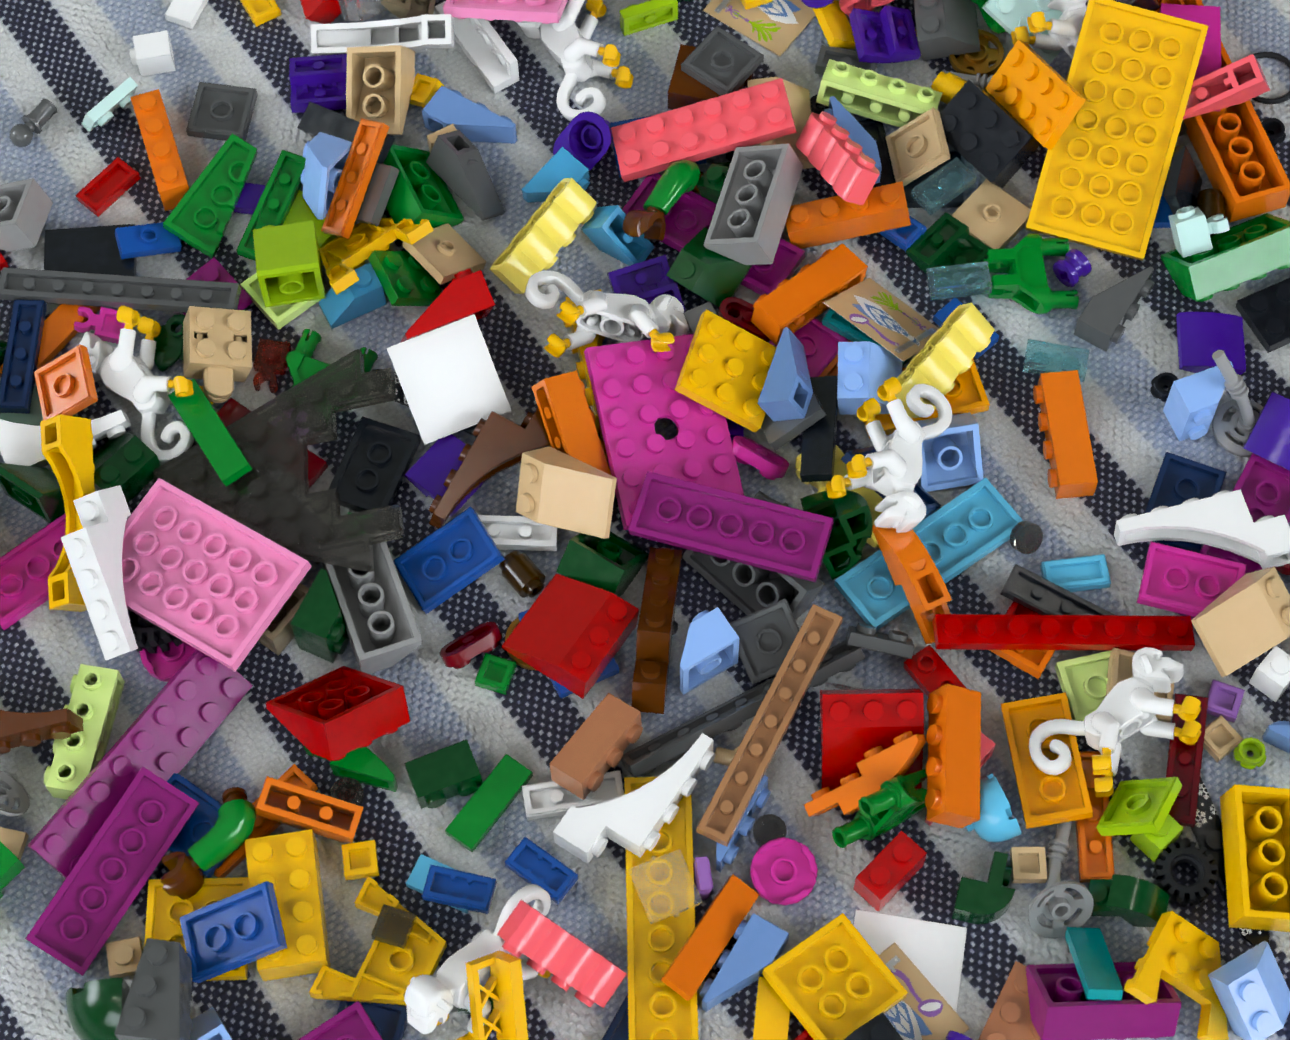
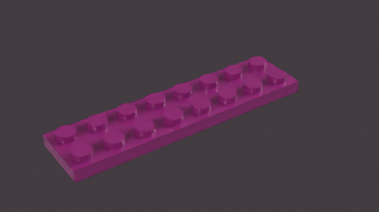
(159, 740)

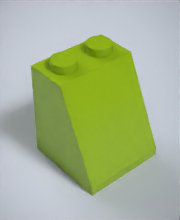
(288, 263)

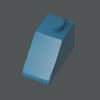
(560, 166)
(607, 234)
(355, 300)

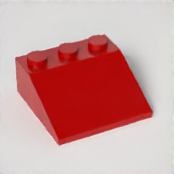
(461, 298)
(572, 632)
(341, 711)
(864, 720)

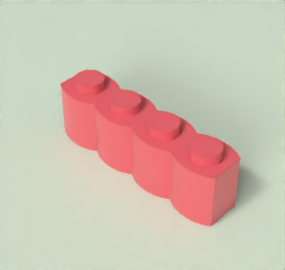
(838, 157)
(561, 954)

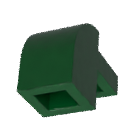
(1129, 898)
(985, 901)

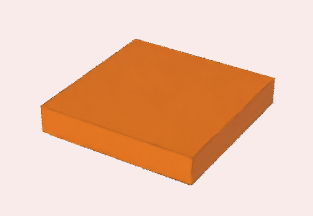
(66, 384)

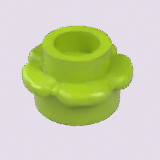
(1250, 745)

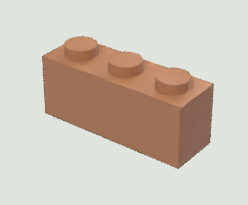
(596, 746)

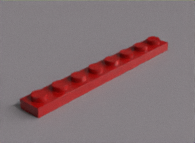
(1062, 632)

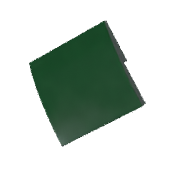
(946, 245)

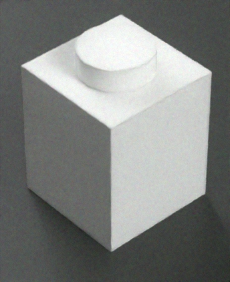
(153, 53)
(1273, 674)

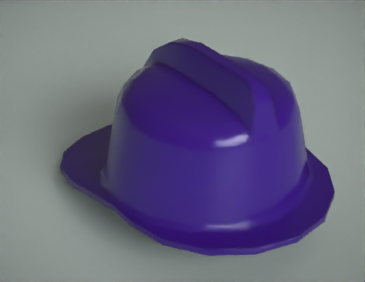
(586, 138)

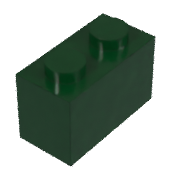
(444, 775)

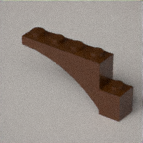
(495, 449)
(656, 630)
(32, 728)

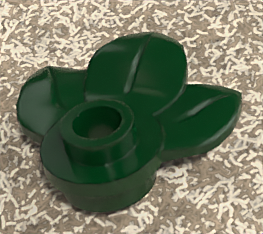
(169, 344)

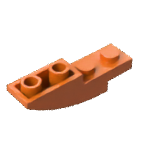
(917, 573)
(875, 770)

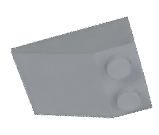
(22, 214)

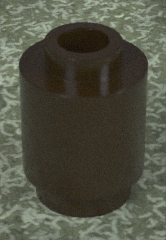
(1211, 203)
(522, 574)

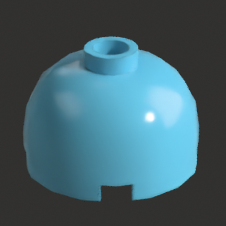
(995, 813)

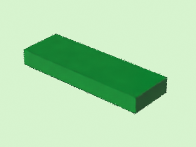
(489, 803)

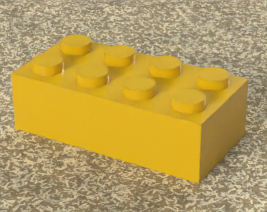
(1257, 856)
(294, 869)

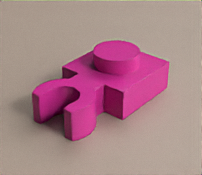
(104, 324)

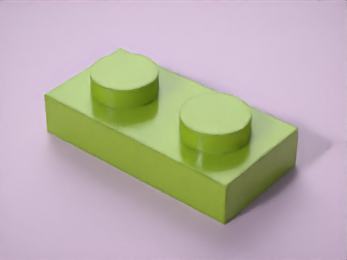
(647, 15)

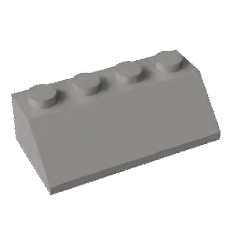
(754, 203)
(375, 612)

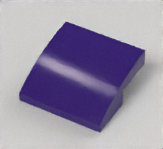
(884, 35)
(318, 81)
(645, 280)
(1206, 332)
(1272, 432)
(434, 466)

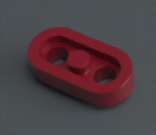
(743, 312)
(478, 640)

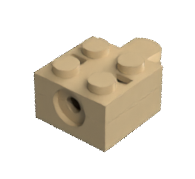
(219, 351)

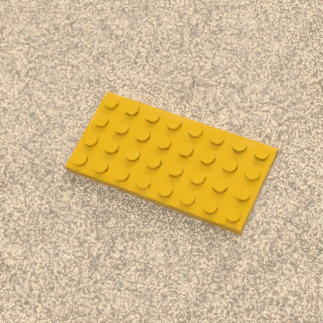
(1115, 155)

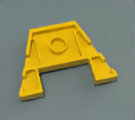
(345, 255)
(1183, 959)
(386, 967)

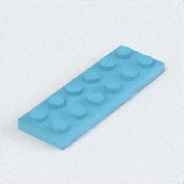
(954, 539)

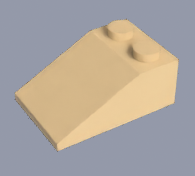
(380, 84)
(565, 492)
(1245, 620)

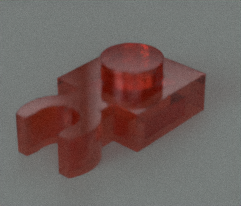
(269, 362)

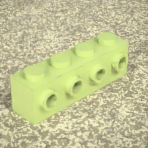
(875, 94)
(96, 700)

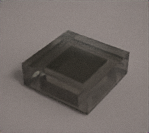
(393, 926)

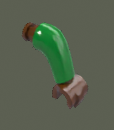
(675, 181)
(231, 829)

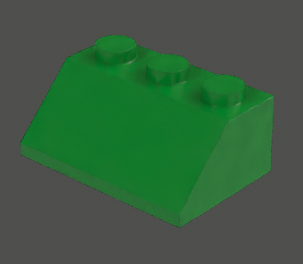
(419, 190)

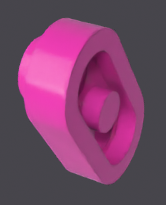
(750, 452)

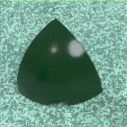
(849, 531)
(97, 1008)

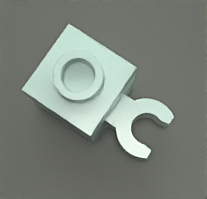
(1193, 230)

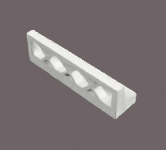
(485, 51)

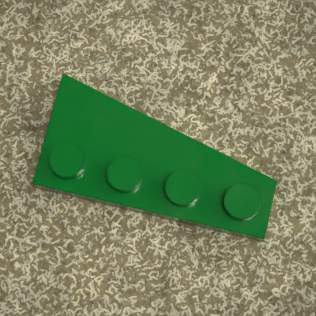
(211, 200)

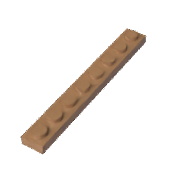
(769, 725)

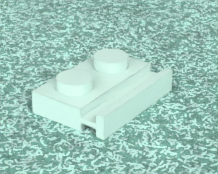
(104, 109)

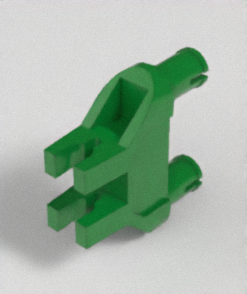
(1026, 274)
(303, 366)
(884, 809)

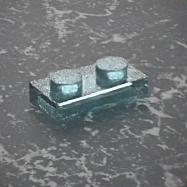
(943, 186)
(959, 280)
(1050, 357)

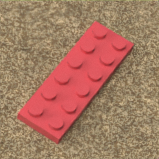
(703, 129)

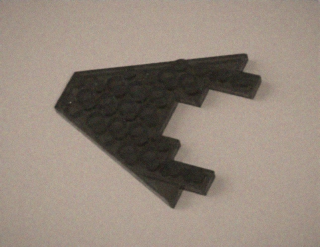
(276, 491)

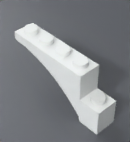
(415, 33)
(22, 442)
(1212, 521)
(97, 566)
(637, 816)

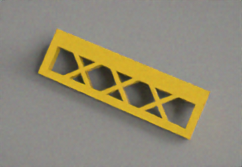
(507, 992)

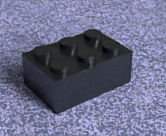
(986, 134)

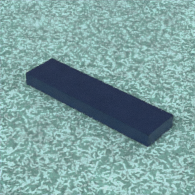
(21, 356)

